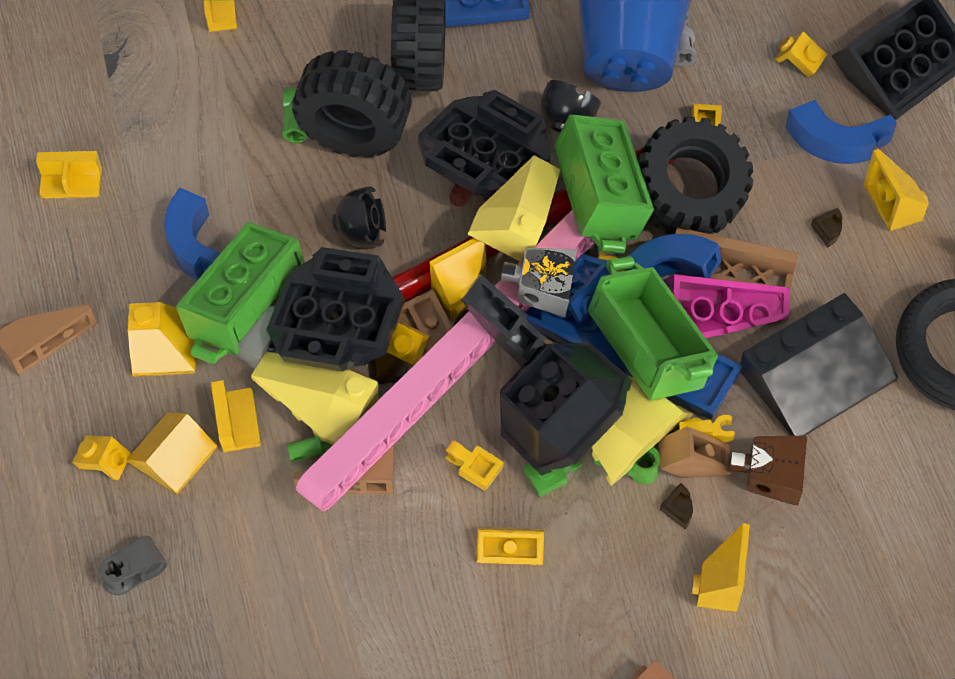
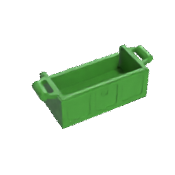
(603, 181)
(237, 290)
(651, 330)

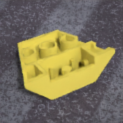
(636, 431)

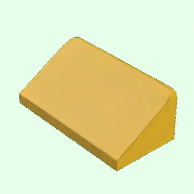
(510, 545)

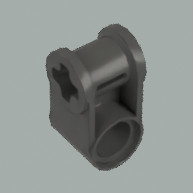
(134, 565)

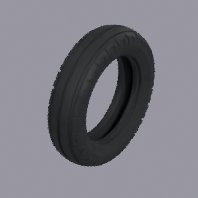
(912, 346)

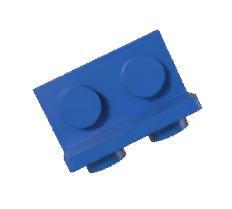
(584, 282)

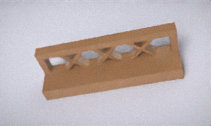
(751, 257)

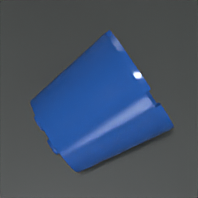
(631, 41)

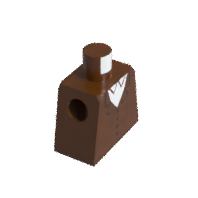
(774, 467)

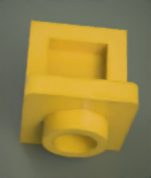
(802, 53)
(102, 454)

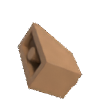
(694, 454)

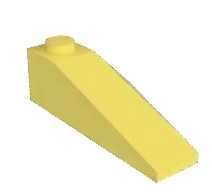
(518, 210)
(318, 396)

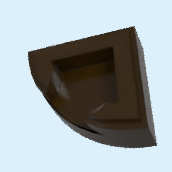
(828, 226)
(389, 369)
(678, 506)

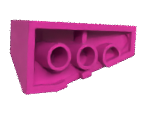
(728, 306)

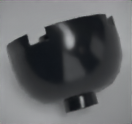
(562, 100)
(360, 218)

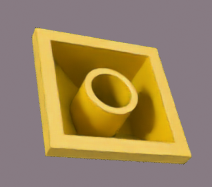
(894, 192)
(455, 272)
(158, 341)
(723, 573)

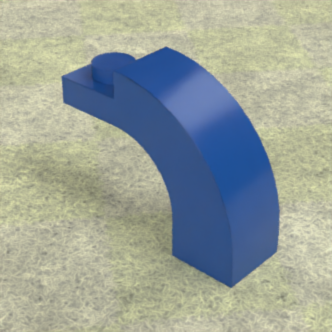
(834, 141)
(182, 223)
(679, 255)

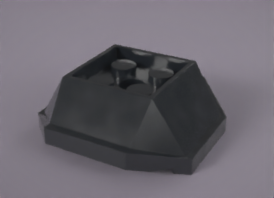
(483, 142)
(336, 311)
(561, 404)

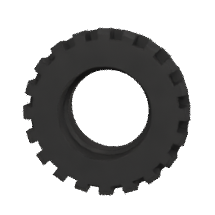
(419, 43)
(352, 103)
(714, 149)

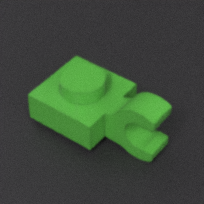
(546, 483)

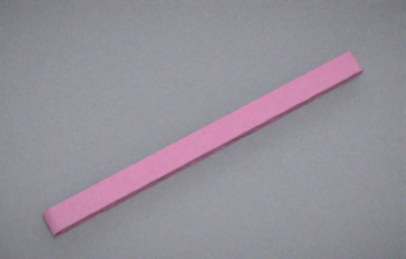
(416, 391)

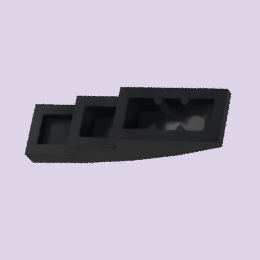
(503, 320)

